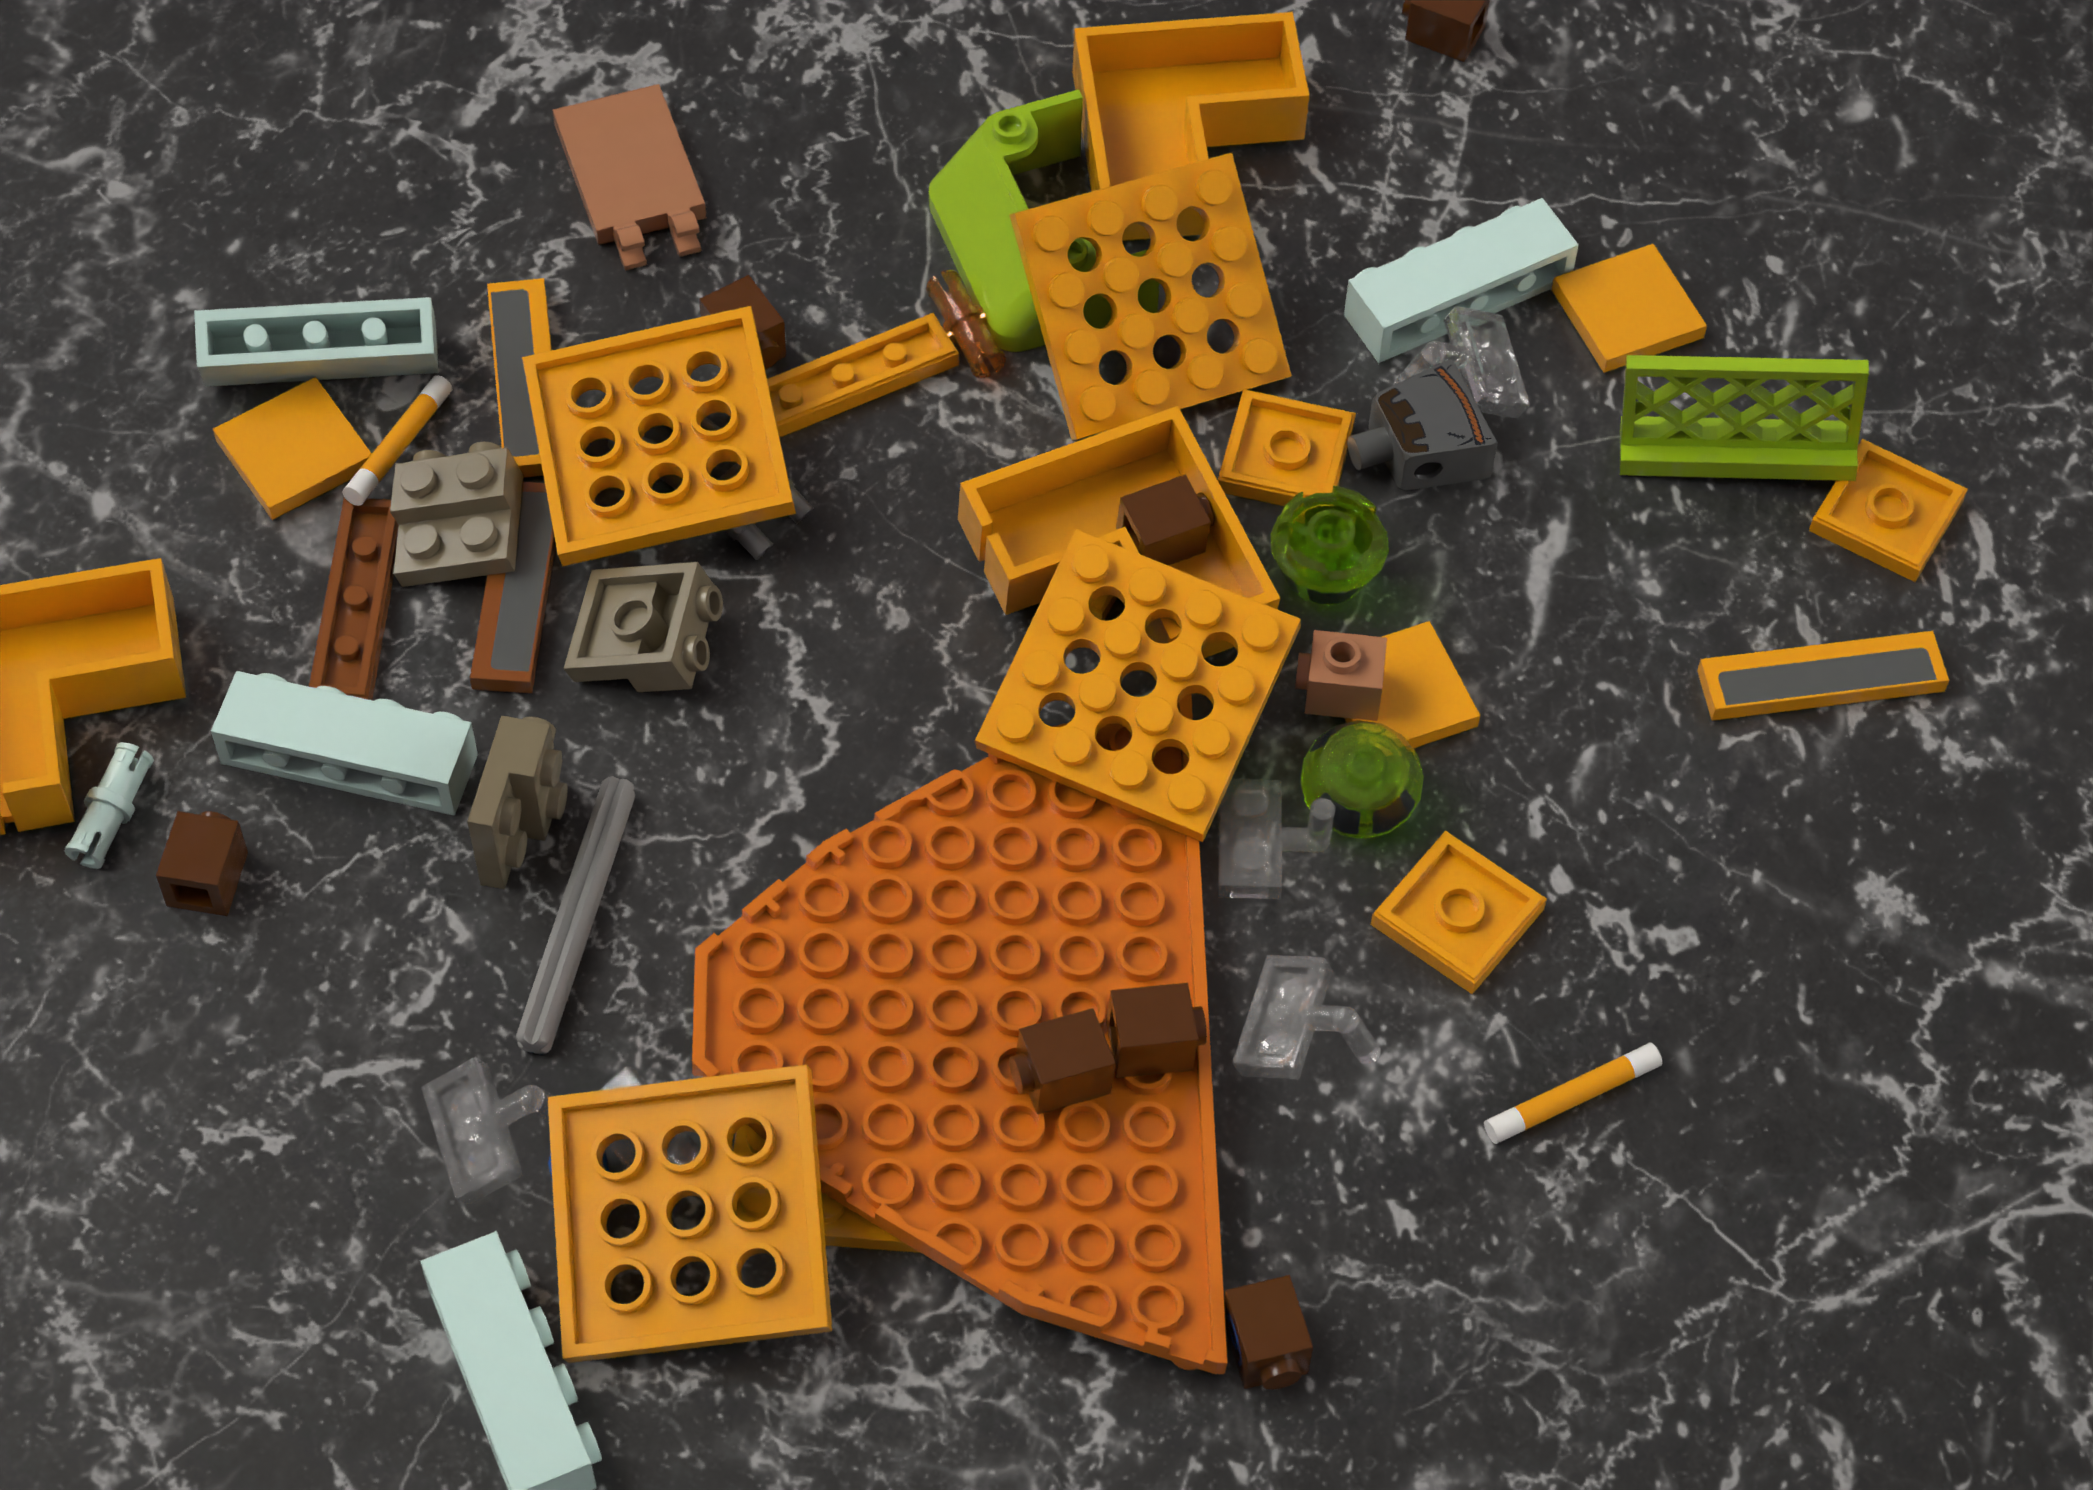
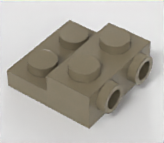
(456, 514)
(645, 626)
(515, 796)

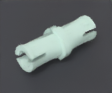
(109, 805)

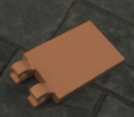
(631, 171)

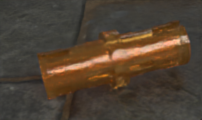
(965, 324)

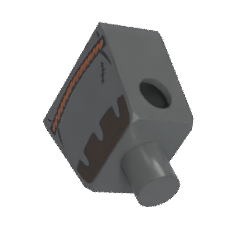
(1427, 432)

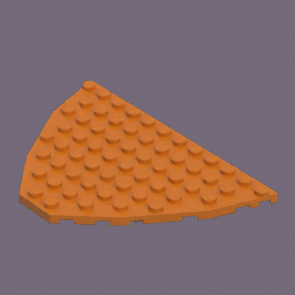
(904, 989)

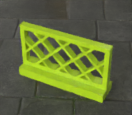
(1743, 441)

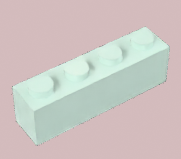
(1472, 269)
(316, 341)
(345, 742)
(508, 1369)

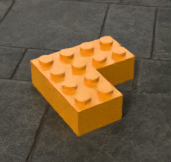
(1183, 86)
(1029, 510)
(71, 652)

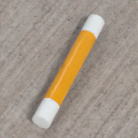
(397, 440)
(1573, 1093)

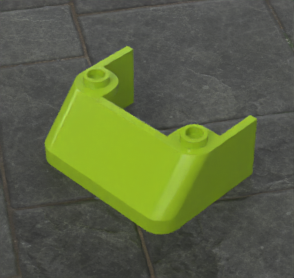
(973, 207)

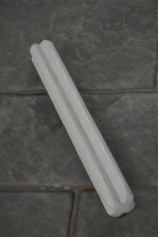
(575, 916)

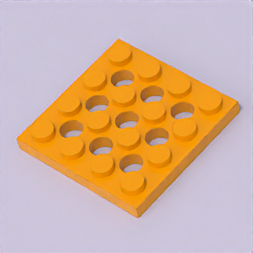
(1061, 293)
(701, 502)
(1128, 776)
(726, 1309)

